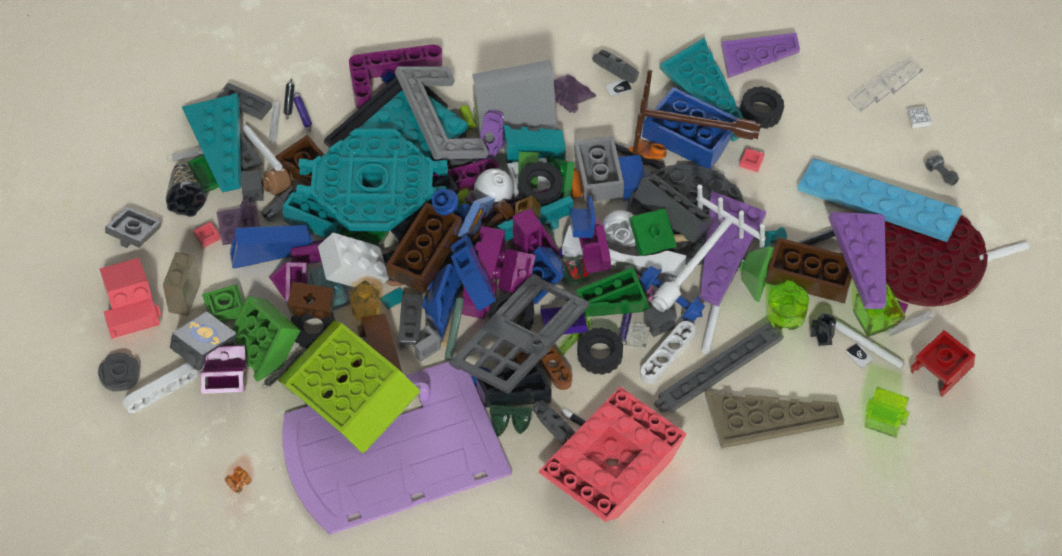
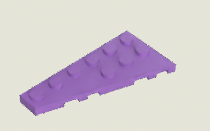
(863, 247)

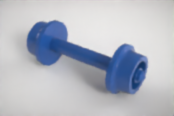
(446, 202)
(693, 309)

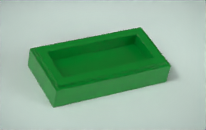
(203, 173)

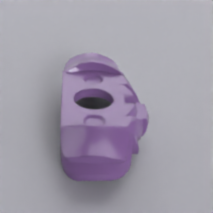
(493, 123)

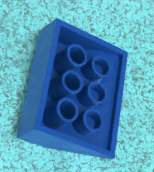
(691, 141)

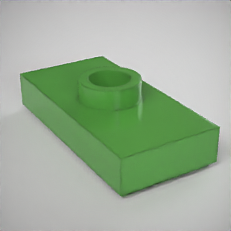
(527, 158)

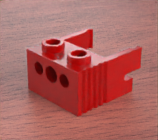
(946, 360)

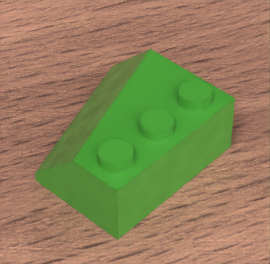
(265, 334)

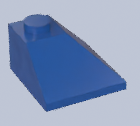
(548, 267)

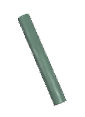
(454, 328)

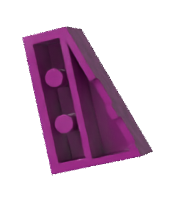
(529, 233)

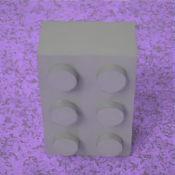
(599, 168)

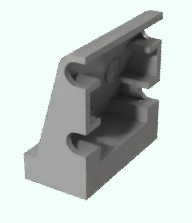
(520, 93)

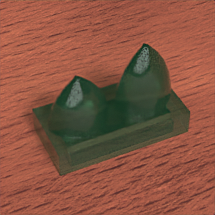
(501, 414)

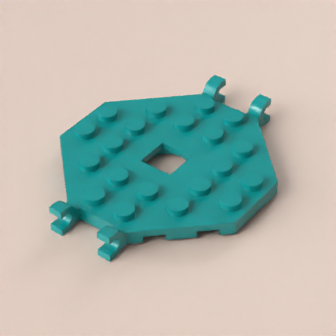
(339, 180)

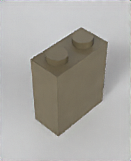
(181, 283)

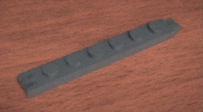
(718, 368)

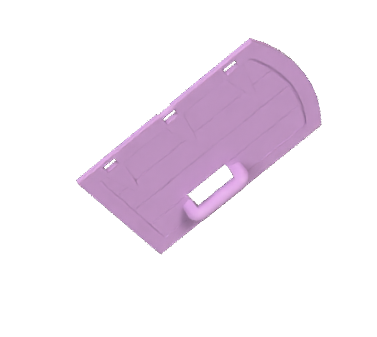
(420, 452)

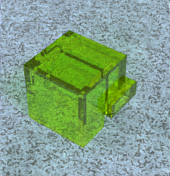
(879, 320)
(887, 412)

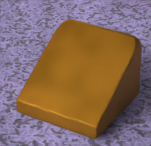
(527, 203)

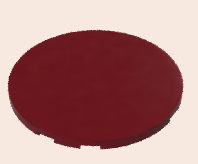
(932, 270)

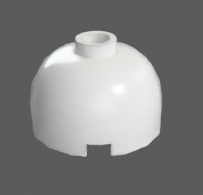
(494, 184)
(618, 230)

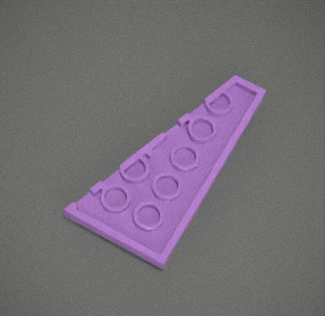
(727, 253)

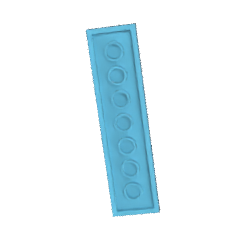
(877, 197)

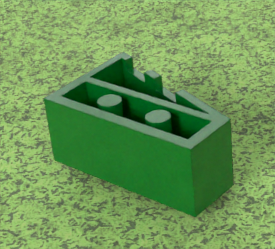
(614, 295)

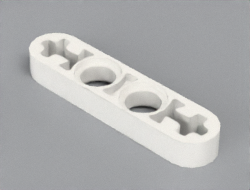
(669, 353)
(160, 388)

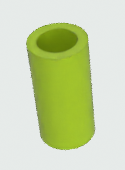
(467, 116)

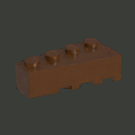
(302, 149)

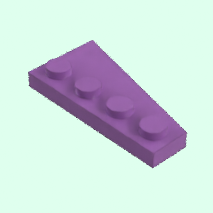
(755, 52)

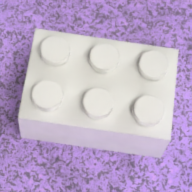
(352, 261)

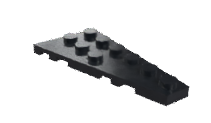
(370, 108)

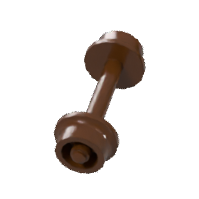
(504, 212)

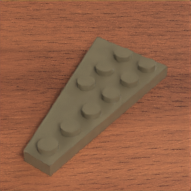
(761, 418)

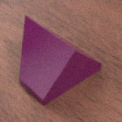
(289, 273)

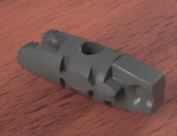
(616, 66)
(553, 421)

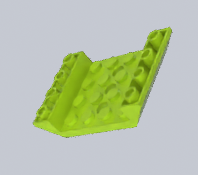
(365, 401)

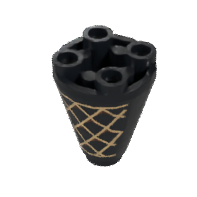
(184, 192)

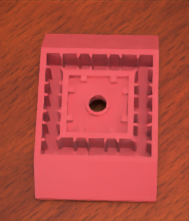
(618, 431)

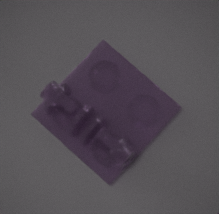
(571, 92)
(242, 217)

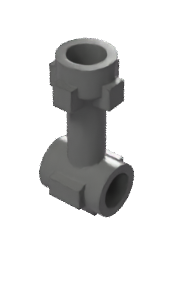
(936, 163)

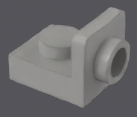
(427, 345)

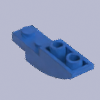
(471, 273)

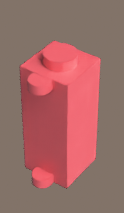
(132, 318)

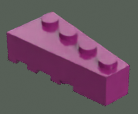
(490, 256)

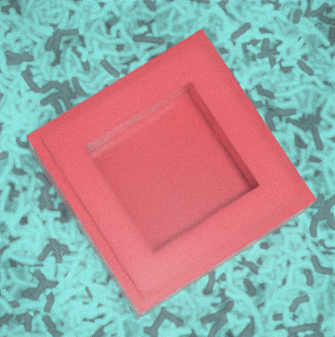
(752, 160)
(206, 234)

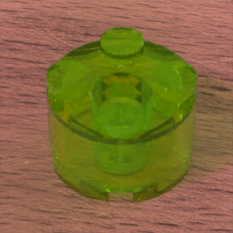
(787, 306)

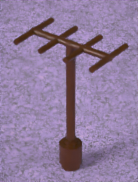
(742, 128)

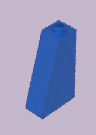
(266, 244)

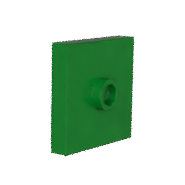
(652, 232)

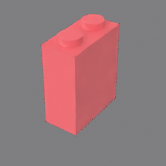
(125, 283)

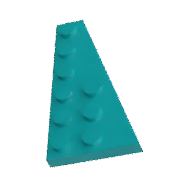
(700, 77)
(218, 134)

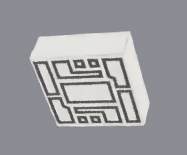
(919, 117)

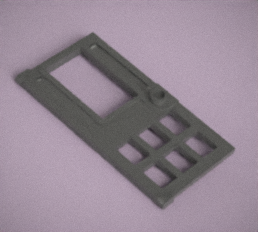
(502, 328)

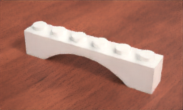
(668, 261)

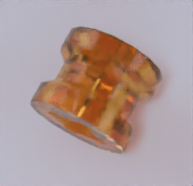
(238, 479)

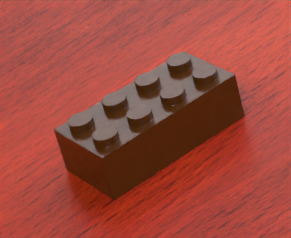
(424, 248)
(812, 268)

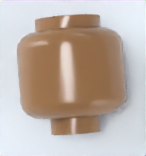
(277, 181)

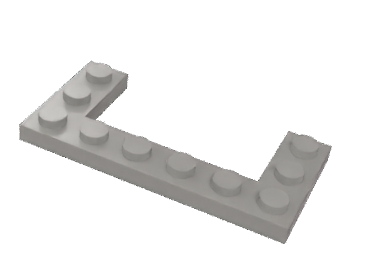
(413, 82)

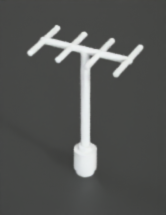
(669, 291)

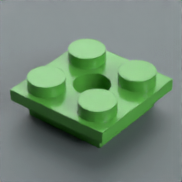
(224, 312)

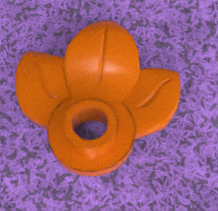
(650, 150)

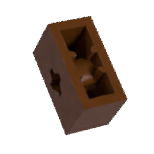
(303, 293)

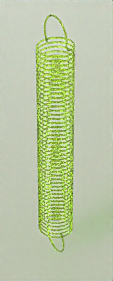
(574, 340)

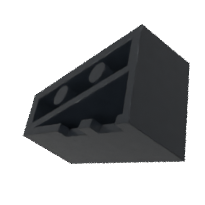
(528, 391)

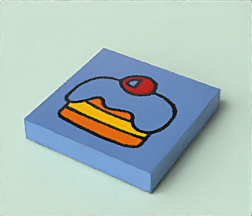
(476, 216)

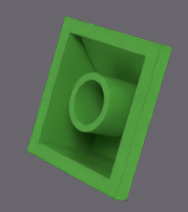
(755, 270)

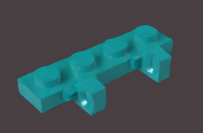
(549, 215)

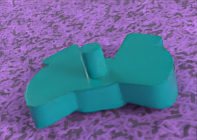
(772, 236)

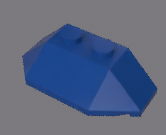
(442, 298)

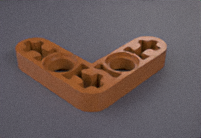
(553, 373)

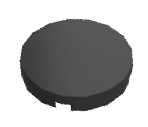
(119, 372)

